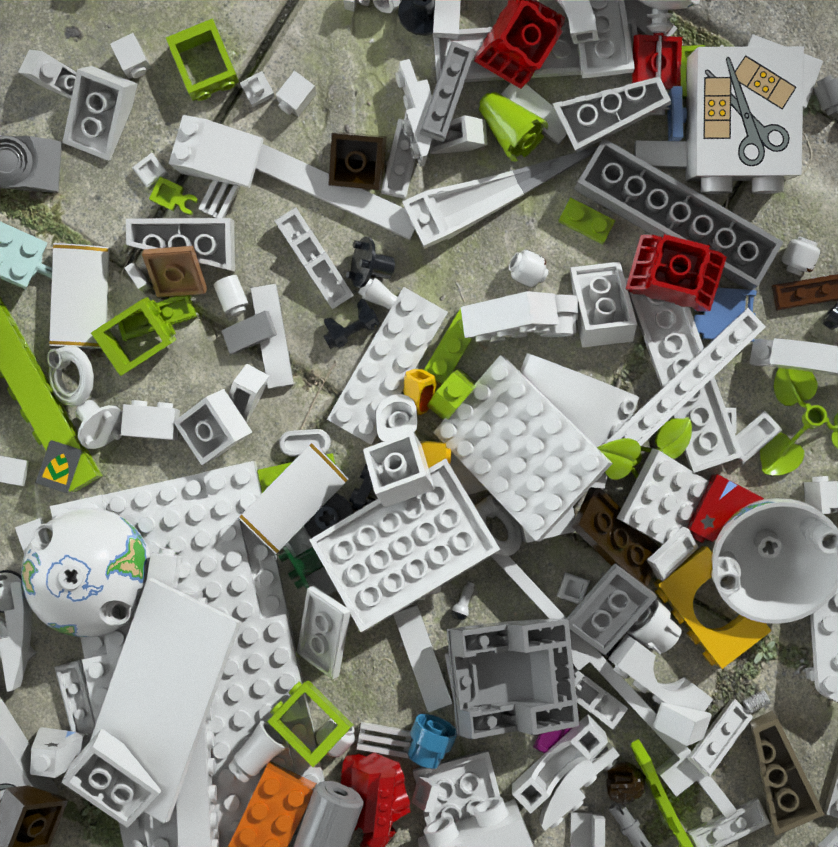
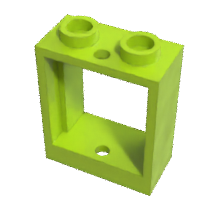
(194, 37)
(113, 349)
(281, 708)

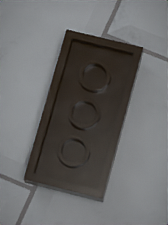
(613, 538)

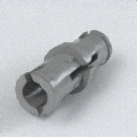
(629, 826)

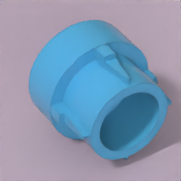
(431, 740)

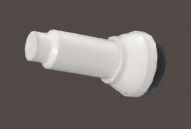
(460, 609)

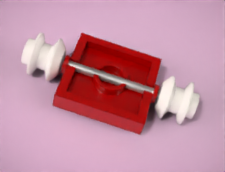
(658, 54)

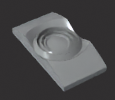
(30, 163)

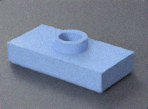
(676, 115)

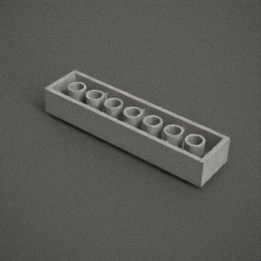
(671, 208)

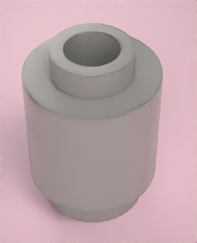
(827, 94)

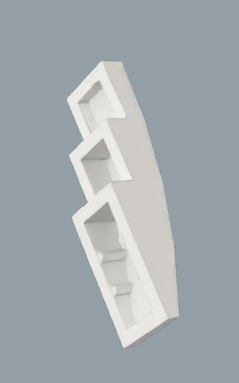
(313, 258)
(16, 645)
(598, 700)

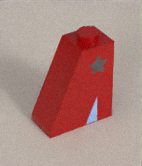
(717, 506)

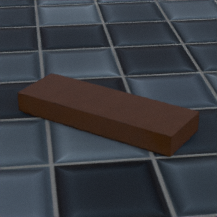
(805, 292)

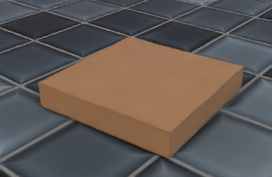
(174, 271)

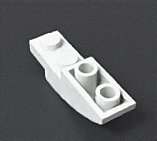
(416, 101)
(567, 792)

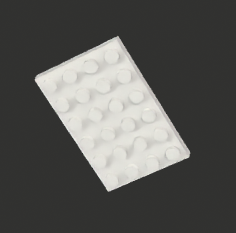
(522, 448)
(404, 551)

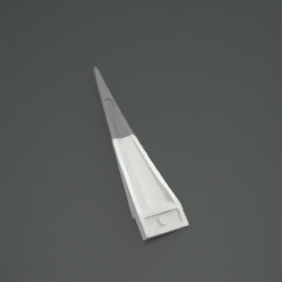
(452, 209)

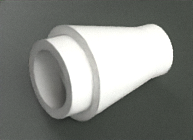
(377, 293)

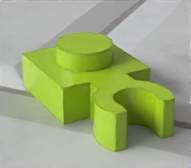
(170, 195)

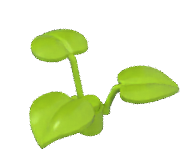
(625, 453)
(781, 453)

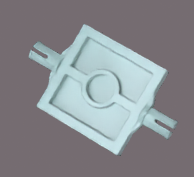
(21, 256)

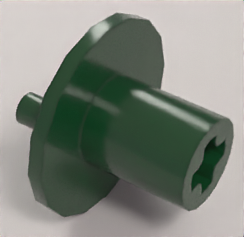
(303, 565)

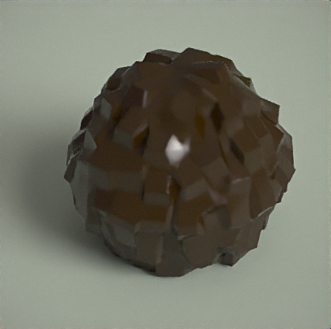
(625, 783)

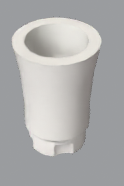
(257, 752)

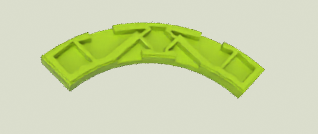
(659, 794)

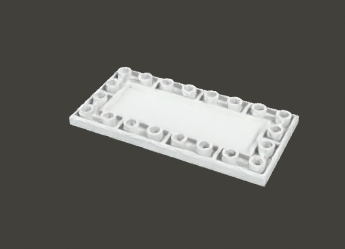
(167, 685)

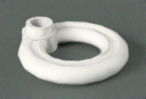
(60, 359)
(492, 507)

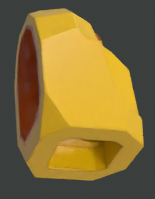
(420, 388)

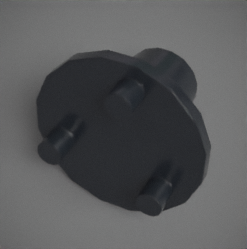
(417, 16)
(369, 263)
(329, 514)

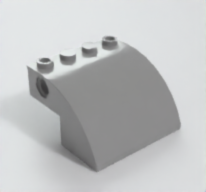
(512, 677)

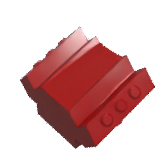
(520, 40)
(676, 271)
(381, 788)

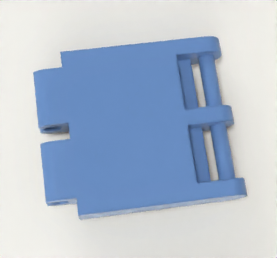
(725, 308)

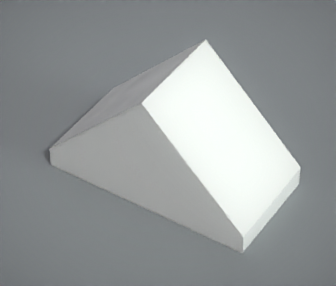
(682, 723)

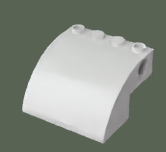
(585, 401)

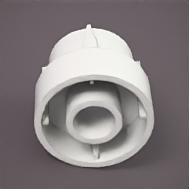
(567, 315)
(656, 628)

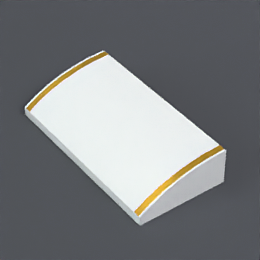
(78, 294)
(293, 498)

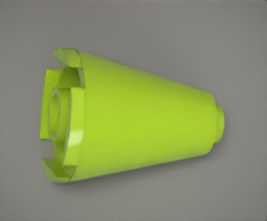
(512, 125)

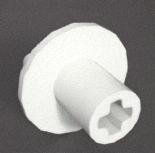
(98, 424)

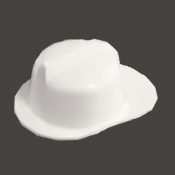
(396, 416)

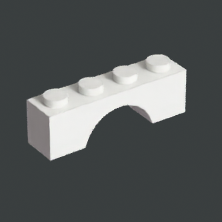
(638, 662)
(576, 746)

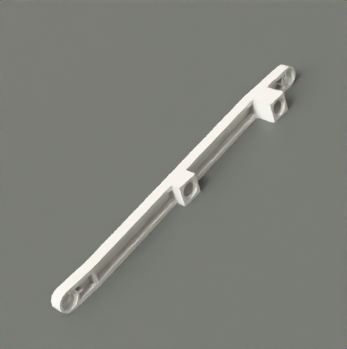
(677, 770)

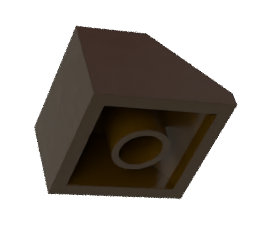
(357, 160)
(29, 816)

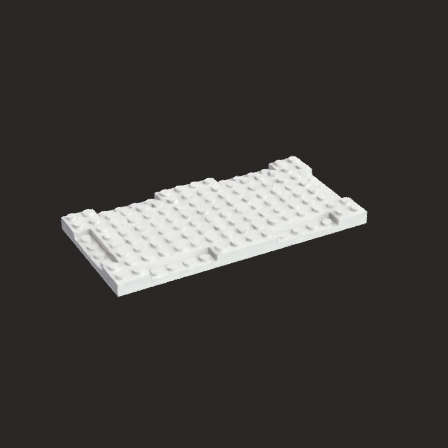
(239, 578)

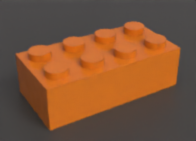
(274, 809)

